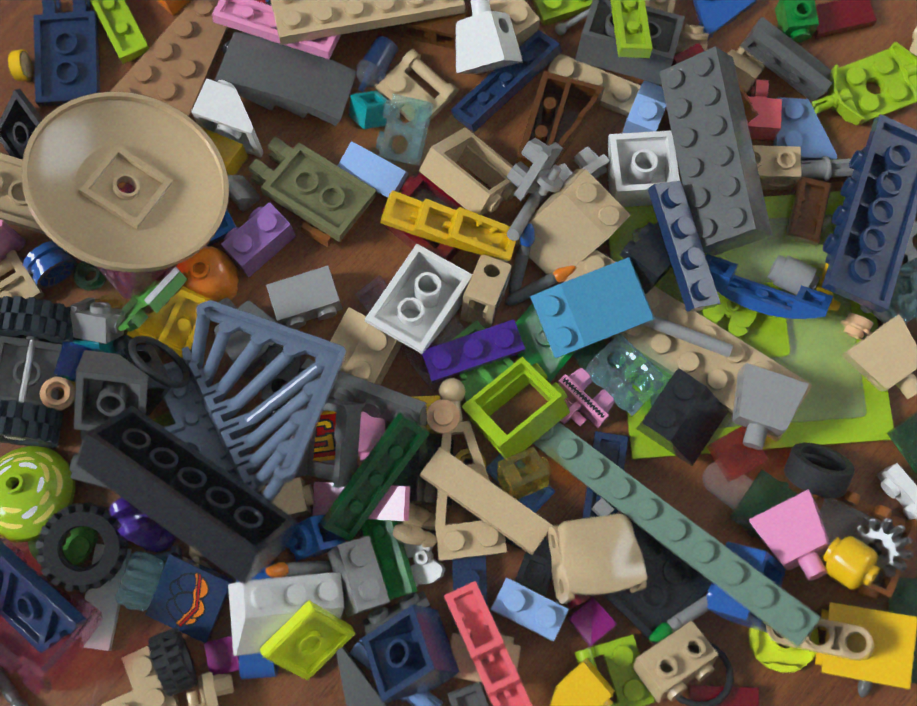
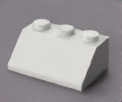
(267, 604)

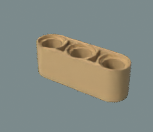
(837, 642)

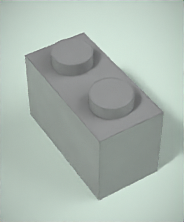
(304, 298)
(360, 576)

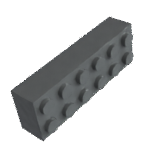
(715, 151)

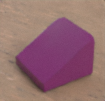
(221, 656)

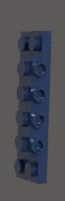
(874, 217)

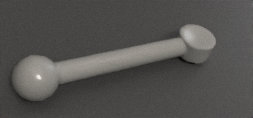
(561, 28)

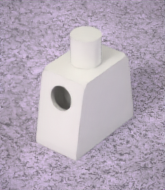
(485, 40)

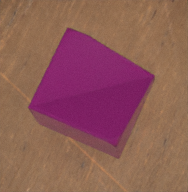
(591, 621)

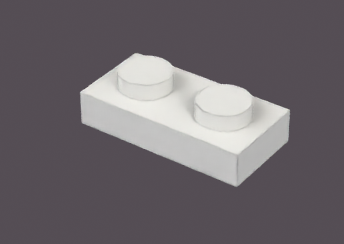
(900, 486)

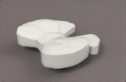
(426, 569)

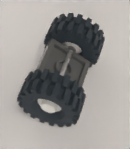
(29, 351)

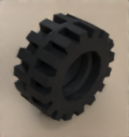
(172, 661)

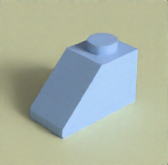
(646, 109)

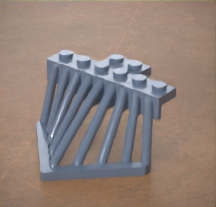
(205, 421)

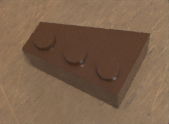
(560, 112)

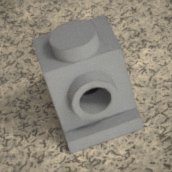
(96, 321)

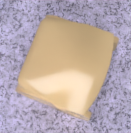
(595, 557)

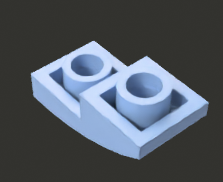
(372, 169)

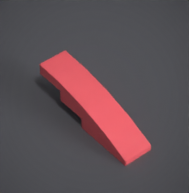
(486, 647)

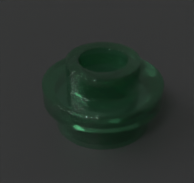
(80, 276)

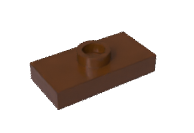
(808, 211)

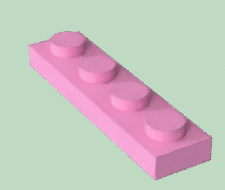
(259, 20)

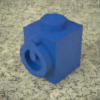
(311, 539)

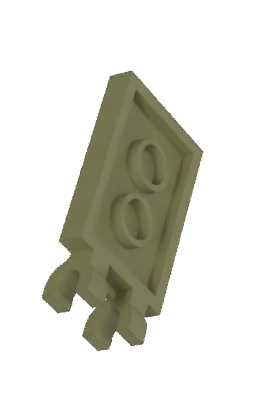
(313, 188)

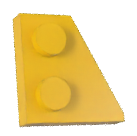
(174, 321)

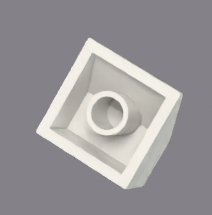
(223, 112)
(638, 163)

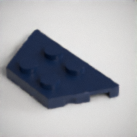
(33, 604)

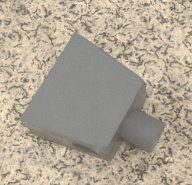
(765, 403)

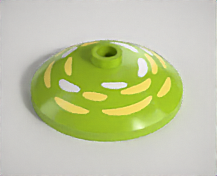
(41, 491)

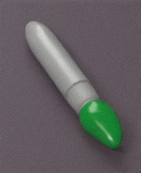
(679, 620)

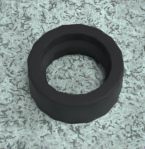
(819, 470)

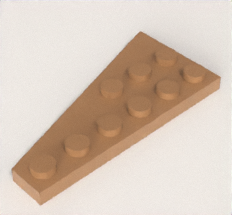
(179, 59)

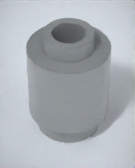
(792, 273)

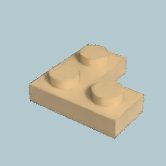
(144, 681)

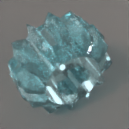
(139, 581)

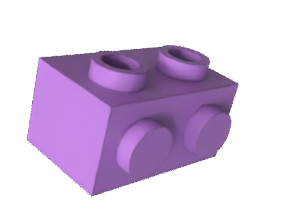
(258, 239)

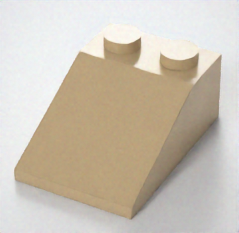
(574, 222)

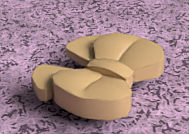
(411, 531)

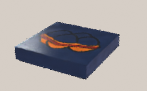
(189, 597)

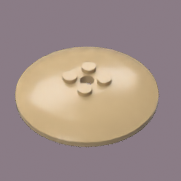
(130, 138)

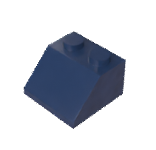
(410, 654)

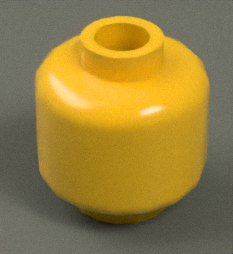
(851, 562)

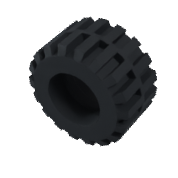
(72, 576)

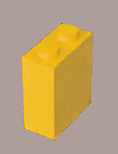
(893, 644)

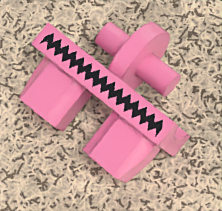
(593, 409)

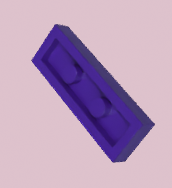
(473, 351)

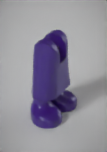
(141, 528)

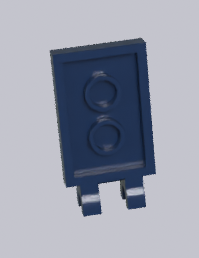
(66, 53)

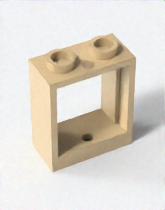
(481, 160)

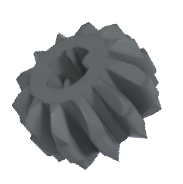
(891, 540)

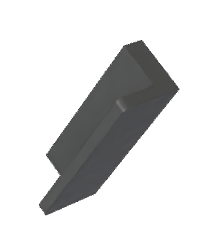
(787, 59)

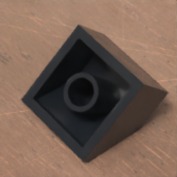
(683, 417)

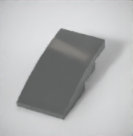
(286, 77)

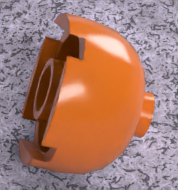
(211, 274)

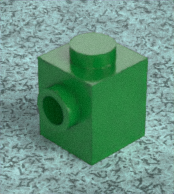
(797, 18)

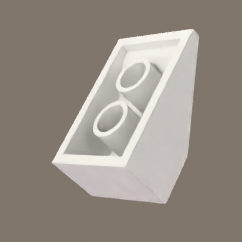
(420, 299)

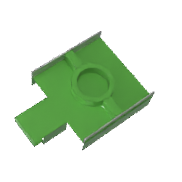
(155, 296)

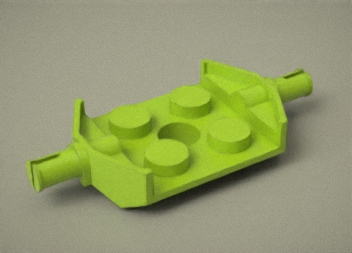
(891, 70)

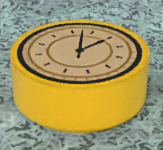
(20, 65)

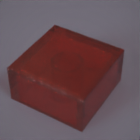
(733, 456)

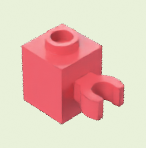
(768, 122)

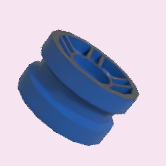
(49, 264)

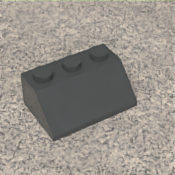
(599, 45)

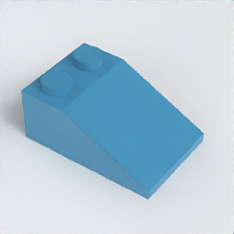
(592, 307)

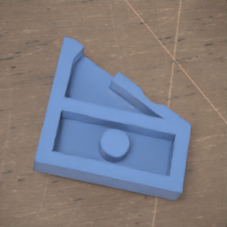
(803, 129)

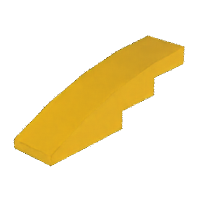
(448, 226)

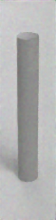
(524, 216)
(690, 336)

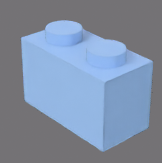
(529, 609)

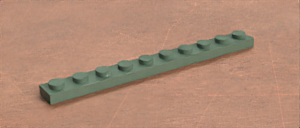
(680, 535)

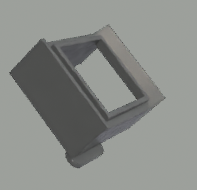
(347, 445)

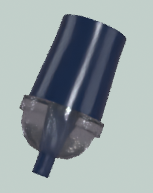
(376, 63)

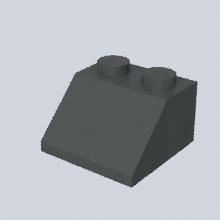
(106, 387)

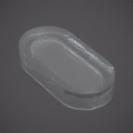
(717, 484)

